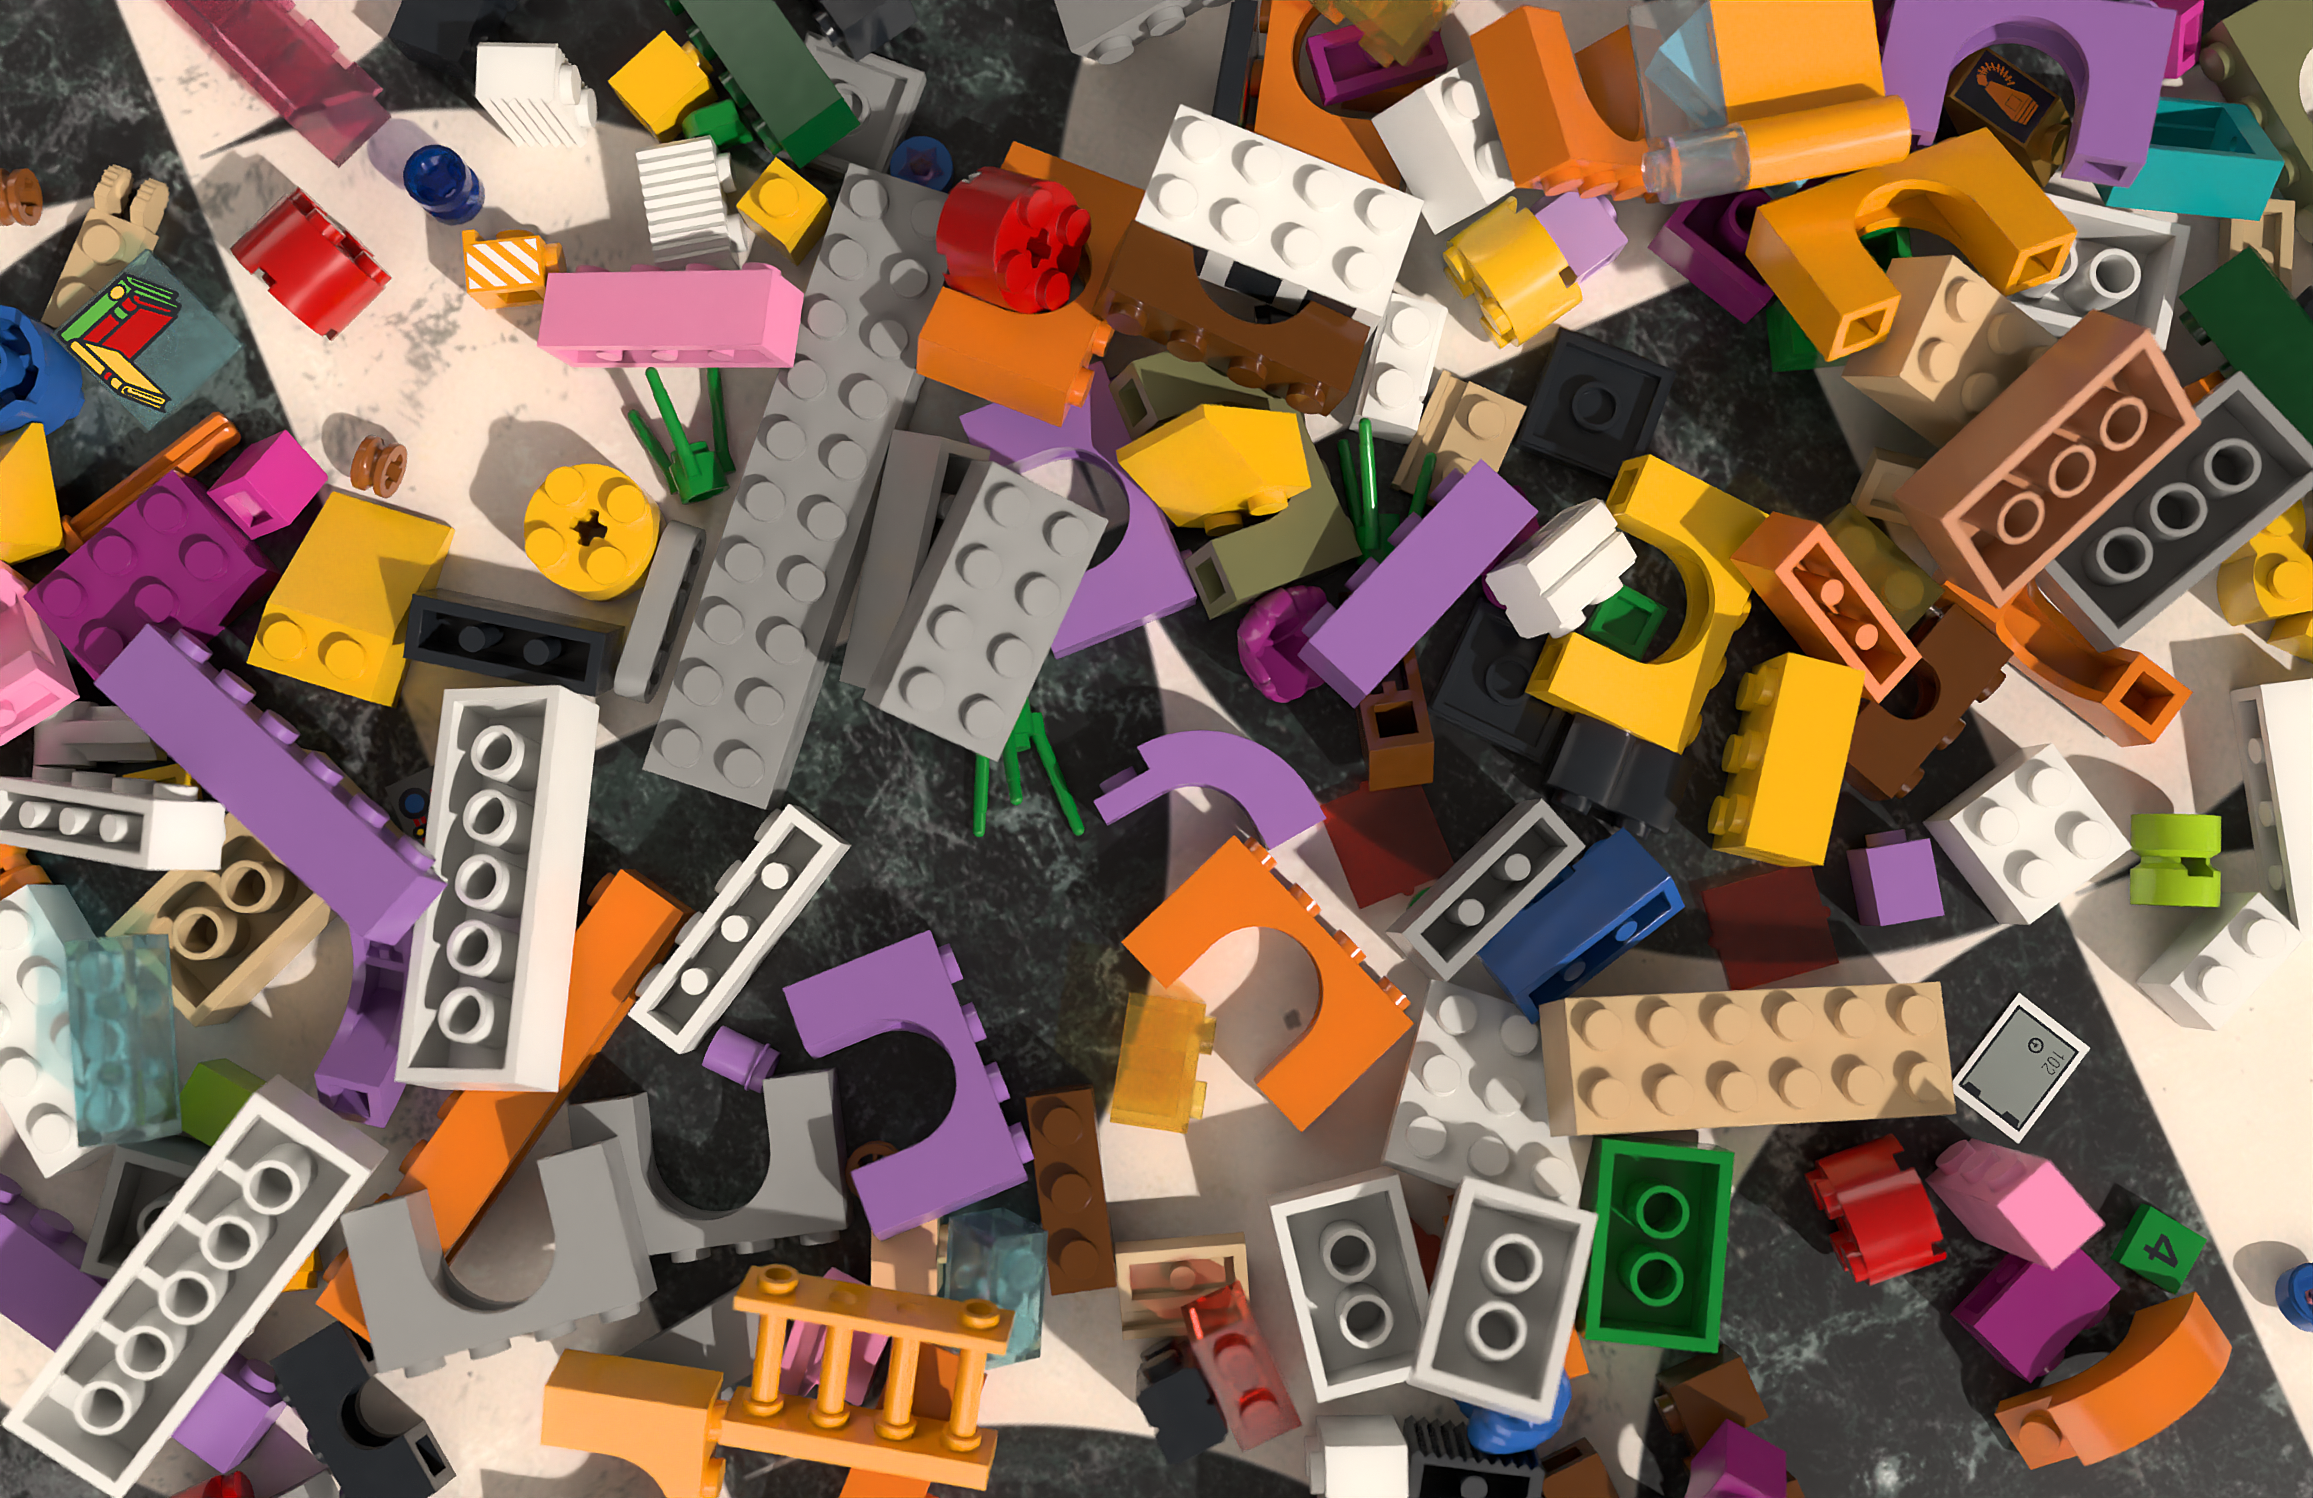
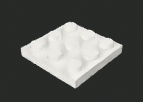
(1479, 1101)

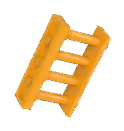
(860, 1436)

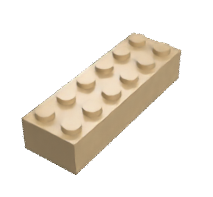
(1745, 1058)

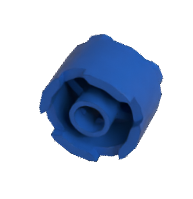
(36, 375)

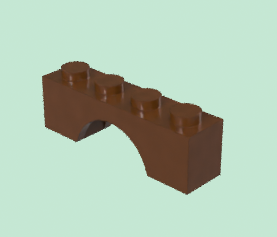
(1157, 295)

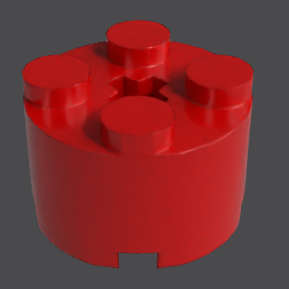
(1012, 240)
(311, 264)
(1878, 1210)

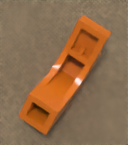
(2130, 1395)

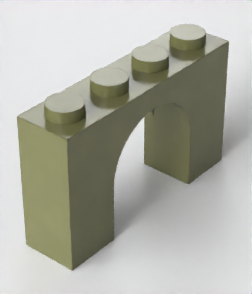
(2258, 64)
(1288, 546)

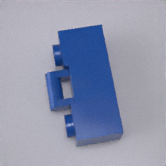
(1580, 923)

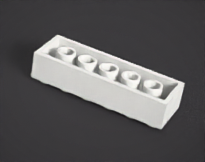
(510, 845)
(195, 1287)

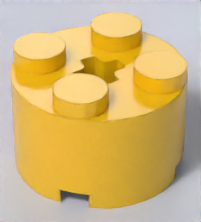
(1511, 272)
(565, 513)

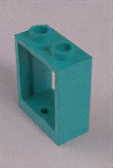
(2203, 163)

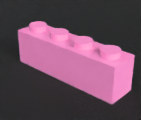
(672, 317)

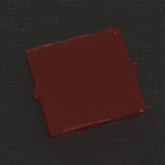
(1385, 841)
(1769, 927)

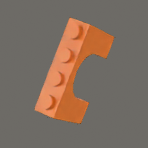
(1290, 116)
(1547, 122)
(1043, 358)
(1353, 1013)

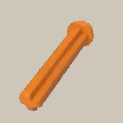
(185, 455)

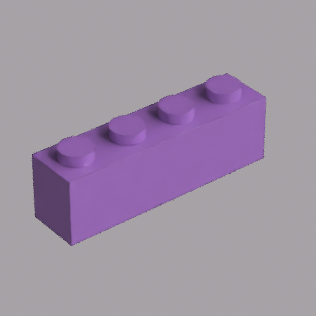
(1416, 582)

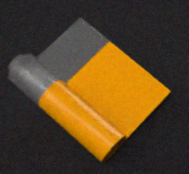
(1760, 94)

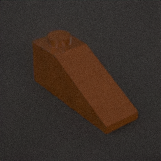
(1395, 727)

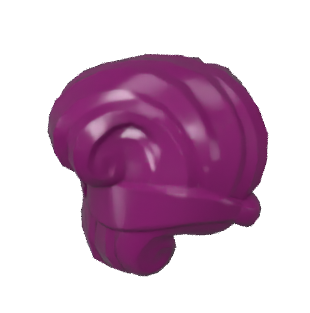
(1273, 638)

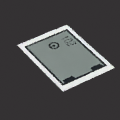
(2018, 1068)

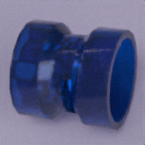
(433, 174)

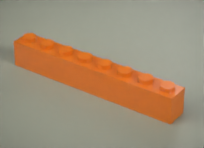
(494, 1131)

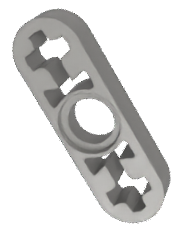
(660, 611)

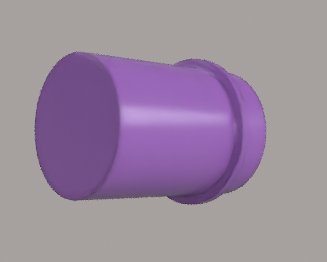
(741, 1059)

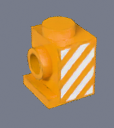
(509, 269)

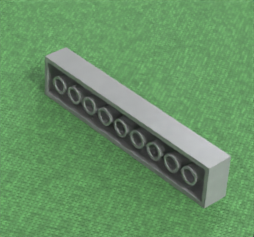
(806, 499)

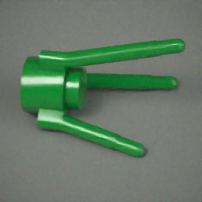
(695, 470)
(1374, 528)
(1026, 726)

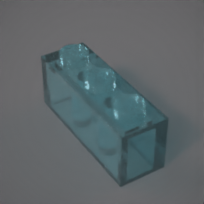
(122, 1039)

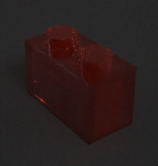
(1240, 1366)

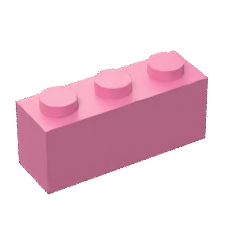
(2013, 1201)

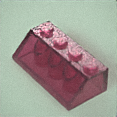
(292, 70)

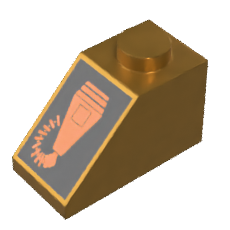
(2014, 108)

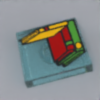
(148, 339)

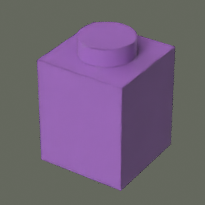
(1894, 879)

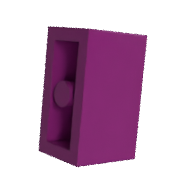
(2033, 1312)

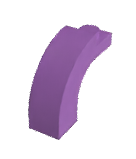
(1237, 767)
(361, 1062)

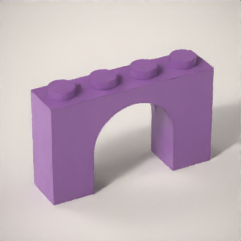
(2105, 47)
(1146, 571)
(974, 1148)

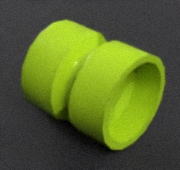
(2175, 860)

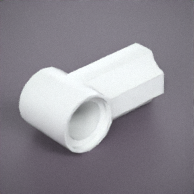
(92, 734)

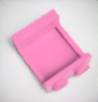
(32, 662)

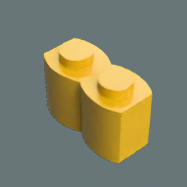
(2269, 573)

